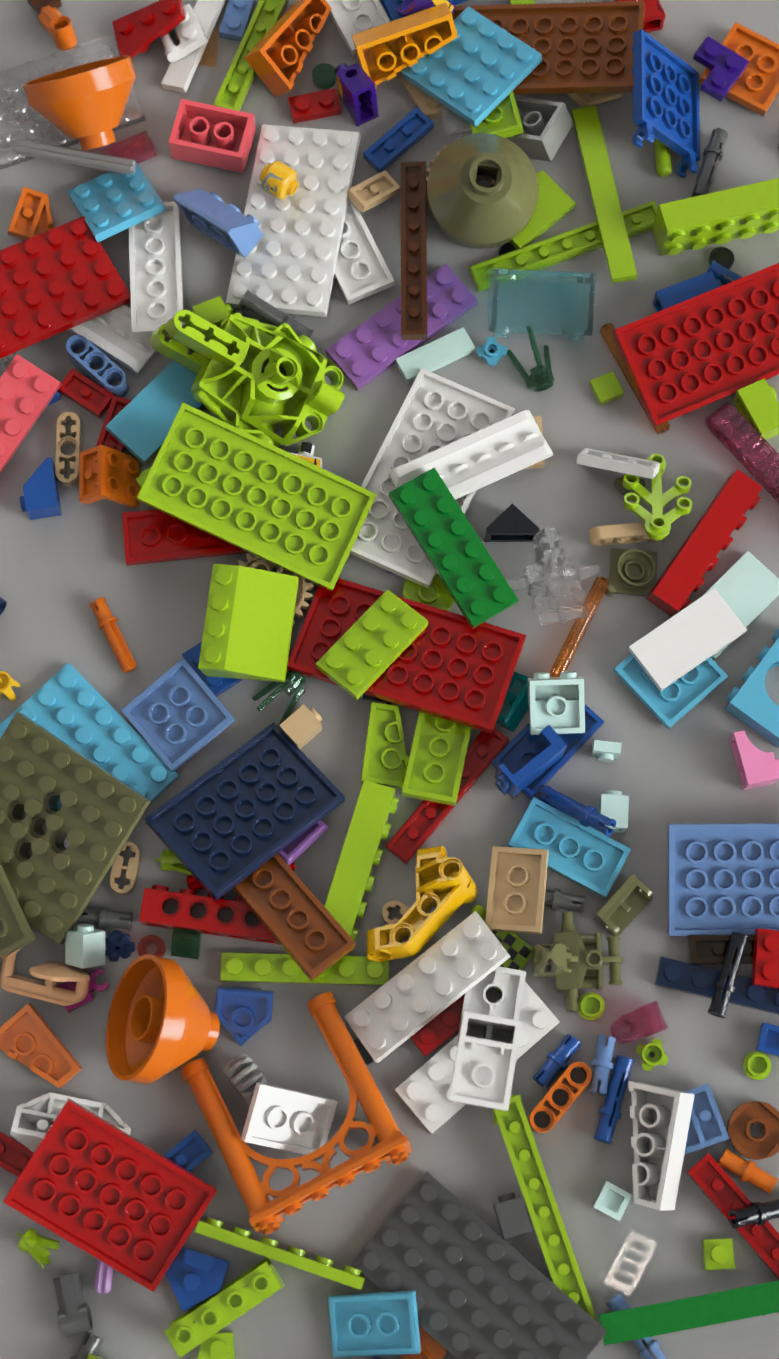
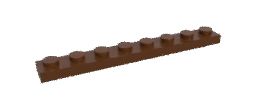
(414, 251)

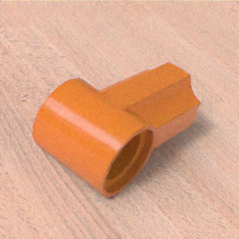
(58, 27)

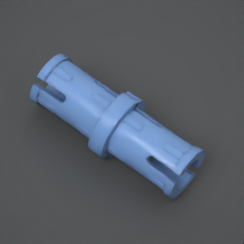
(602, 1065)

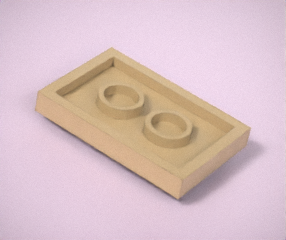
(517, 890)

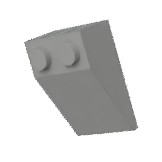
(544, 127)

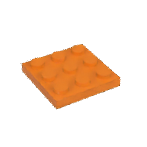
(760, 80)

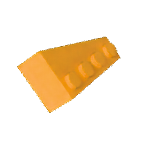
(402, 42)

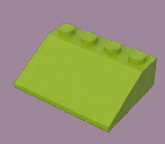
(248, 623)

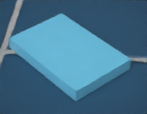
(374, 1324)

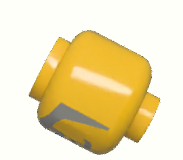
(279, 180)

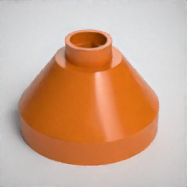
(84, 99)
(156, 1021)

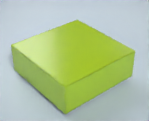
(606, 388)

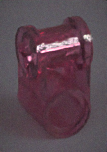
(642, 1021)

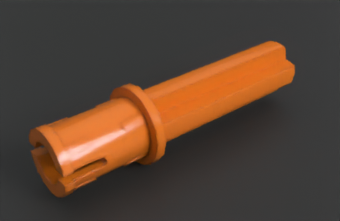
(109, 626)

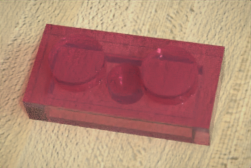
(135, 147)

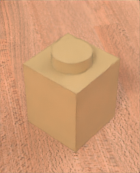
(302, 726)

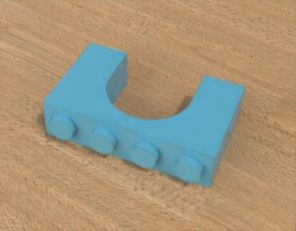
(752, 703)

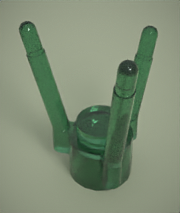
(540, 377)
(292, 684)

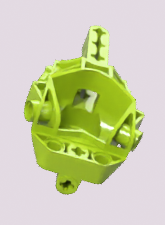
(232, 380)

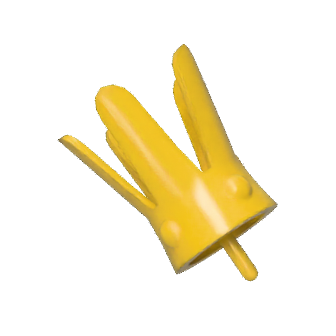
(6, 683)

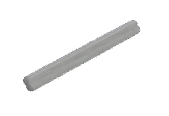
(74, 156)

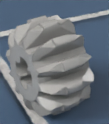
(243, 1076)

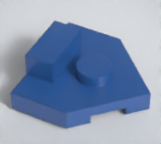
(243, 1010)
(195, 1276)

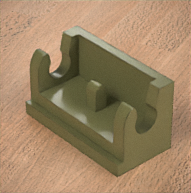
(624, 906)

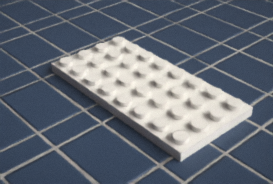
(302, 232)
(429, 418)

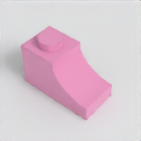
(753, 765)

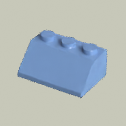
(219, 220)

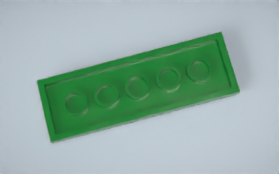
(453, 548)

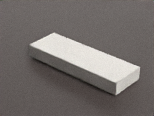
(618, 463)

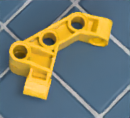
(439, 884)

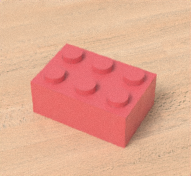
(212, 136)

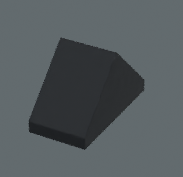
(511, 527)

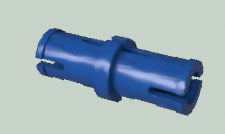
(557, 1061)

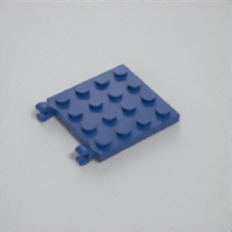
(666, 100)

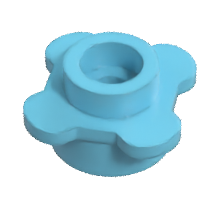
(491, 358)

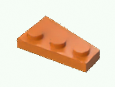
(35, 1045)

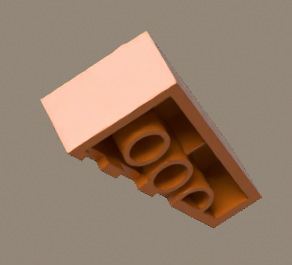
(284, 47)

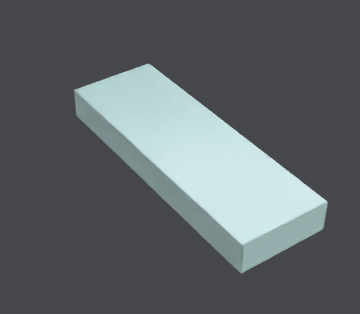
(435, 354)

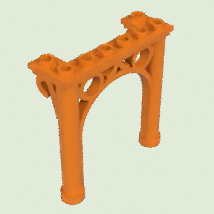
(392, 1147)

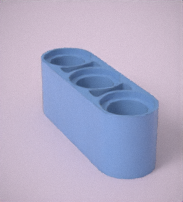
(92, 356)

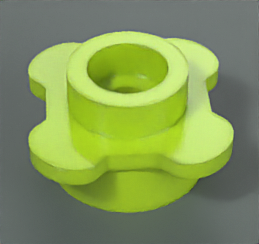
(659, 1055)

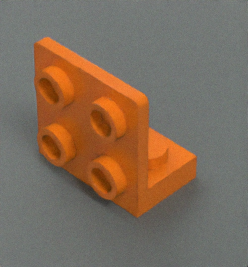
(108, 475)

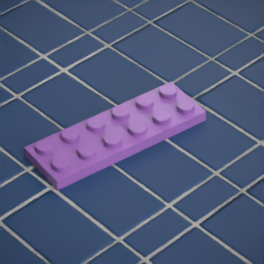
(378, 341)

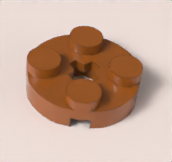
(739, 1130)

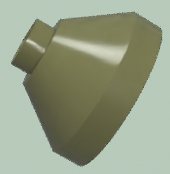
(475, 213)

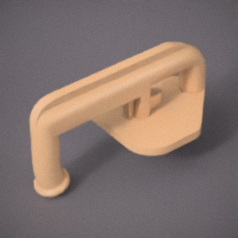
(47, 991)

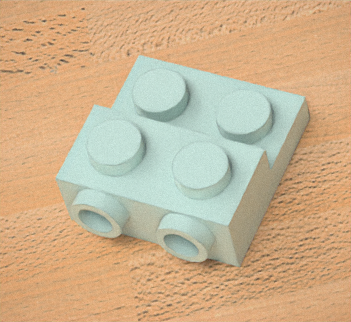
(556, 702)

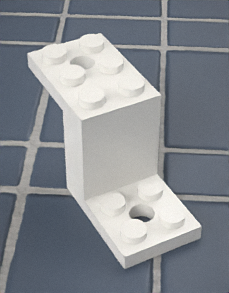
(489, 1040)

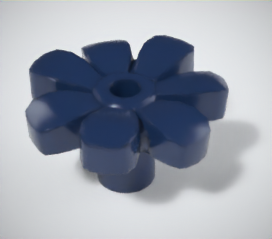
(118, 944)

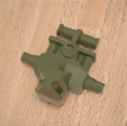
(576, 961)

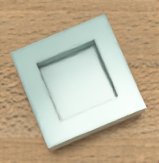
(605, 750)
(612, 1201)

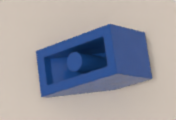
(41, 493)

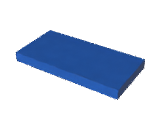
(524, 749)

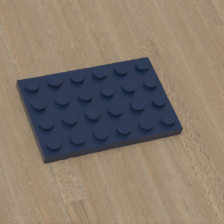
(244, 810)

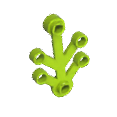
(657, 500)

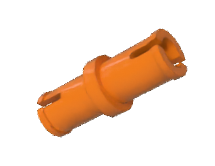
(747, 1171)

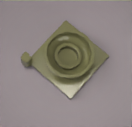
(632, 572)

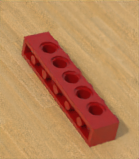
(153, 914)

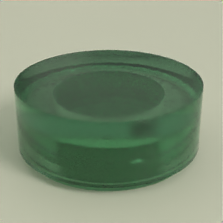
(324, 76)

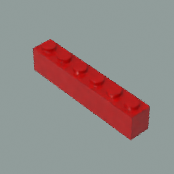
(704, 543)

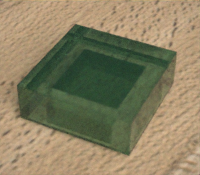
(186, 943)

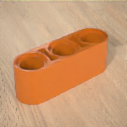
(571, 1090)

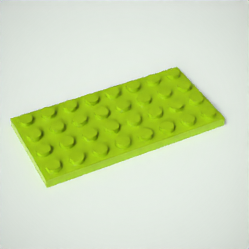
(256, 496)

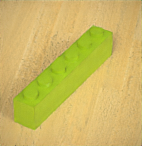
(360, 855)

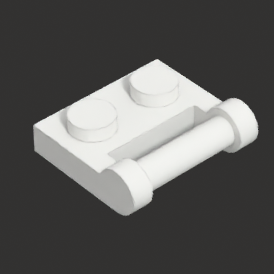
(190, 35)

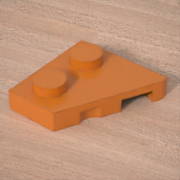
(31, 215)

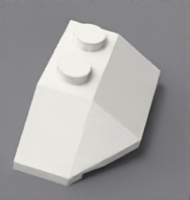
(37, 1115)

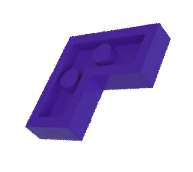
(724, 65)

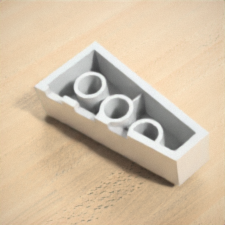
(659, 1142)

